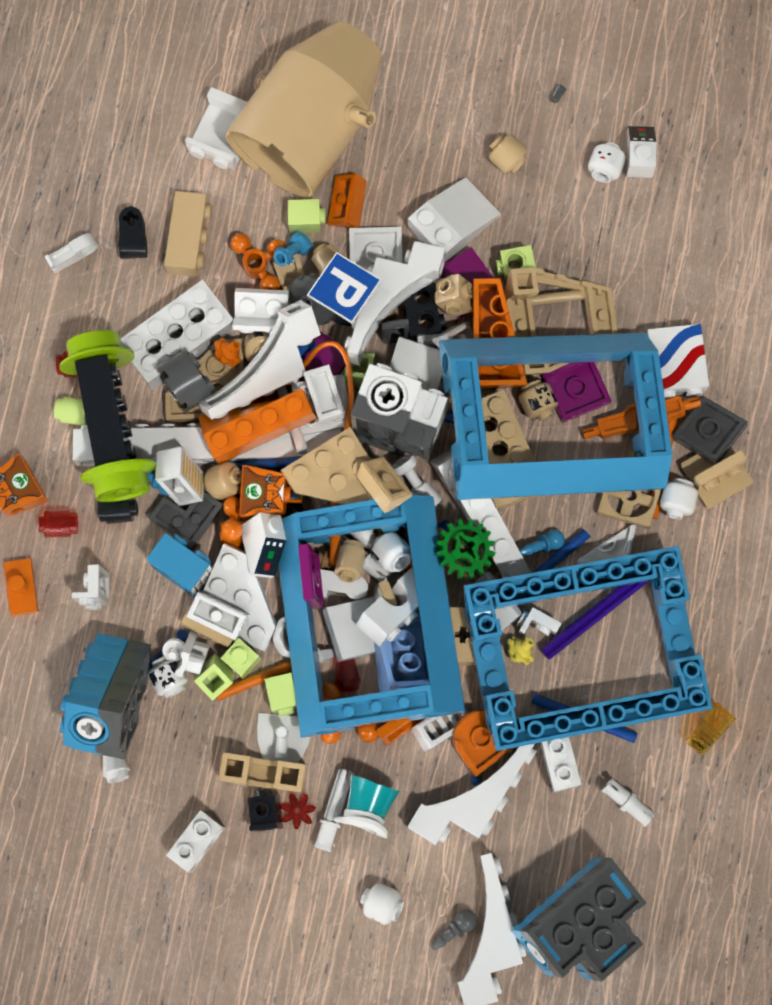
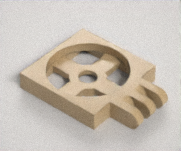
(625, 515)

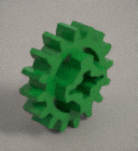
(470, 558)

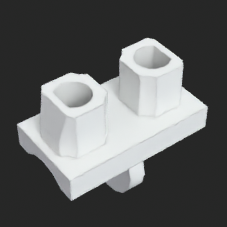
(190, 654)

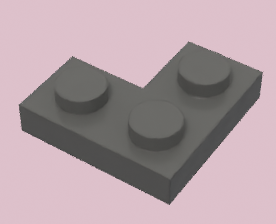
(186, 524)

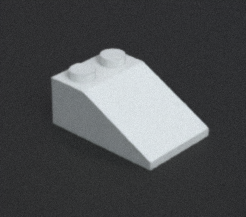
(453, 218)

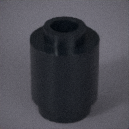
(117, 511)

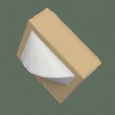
(384, 590)

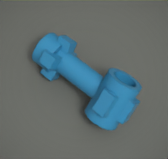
(298, 243)

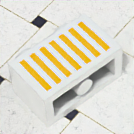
(179, 476)

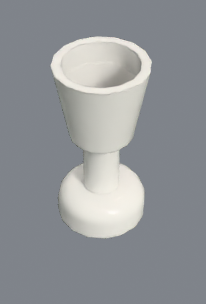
(405, 467)

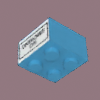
(180, 565)

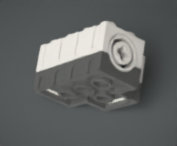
(397, 413)

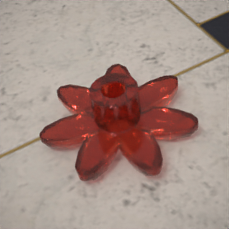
(297, 817)

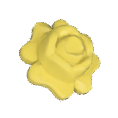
(520, 650)

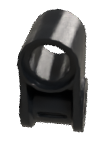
(132, 237)

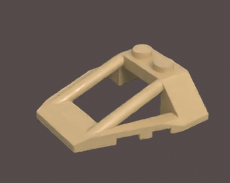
(522, 293)

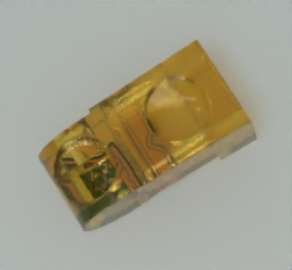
(710, 729)

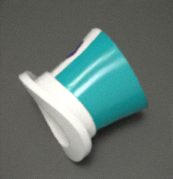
(368, 806)

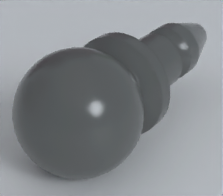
(464, 922)

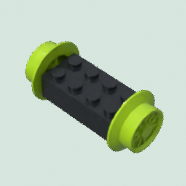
(117, 470)

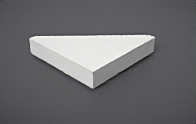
(614, 547)

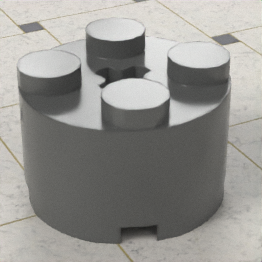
(184, 380)

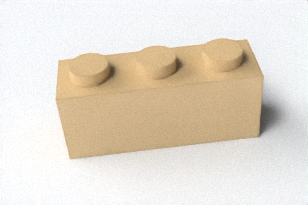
(187, 234)

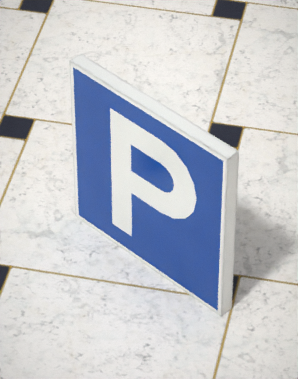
(344, 287)

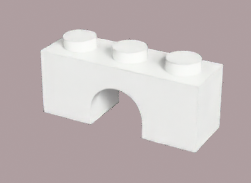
(384, 620)

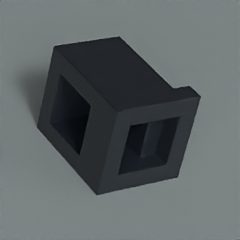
(272, 818)

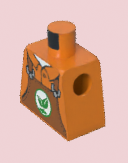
(19, 487)
(264, 493)

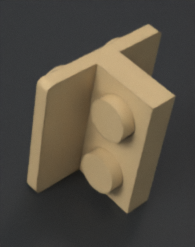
(717, 481)

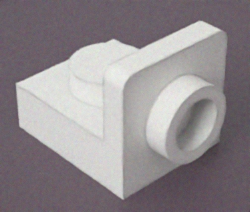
(543, 623)

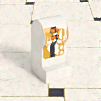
(333, 585)

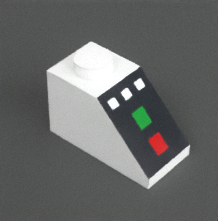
(641, 152)
(263, 543)

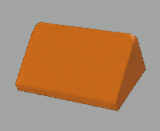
(347, 201)

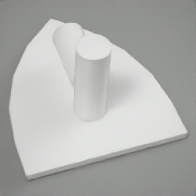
(280, 738)

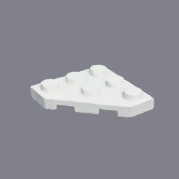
(234, 585)

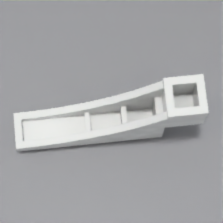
(398, 282)
(274, 365)
(507, 555)
(474, 808)
(497, 944)

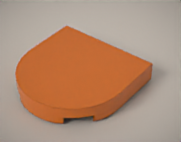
(475, 743)

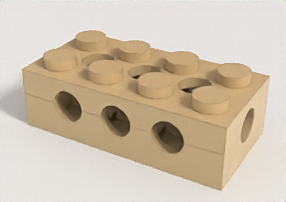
(507, 435)

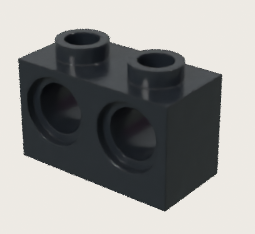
(418, 312)

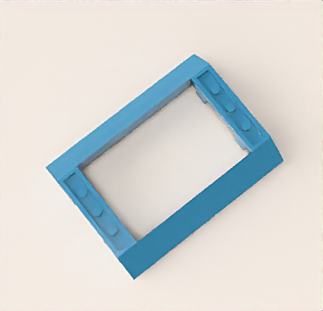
(470, 460)
(670, 592)
(444, 692)

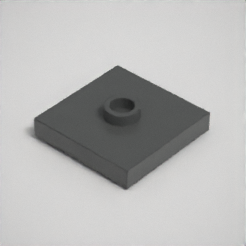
(710, 430)

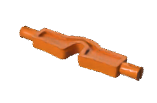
(627, 423)

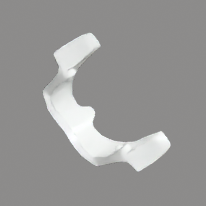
(282, 644)

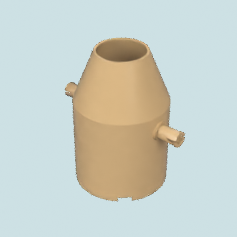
(309, 108)

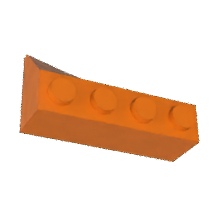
(494, 321)
(255, 425)

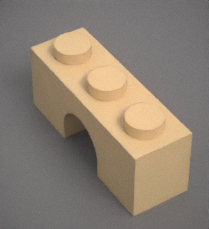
(262, 773)

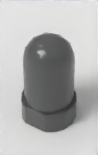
(558, 92)

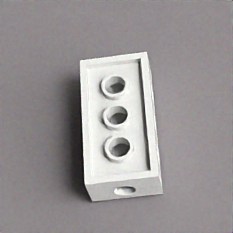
(175, 318)

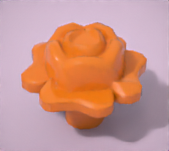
(227, 352)

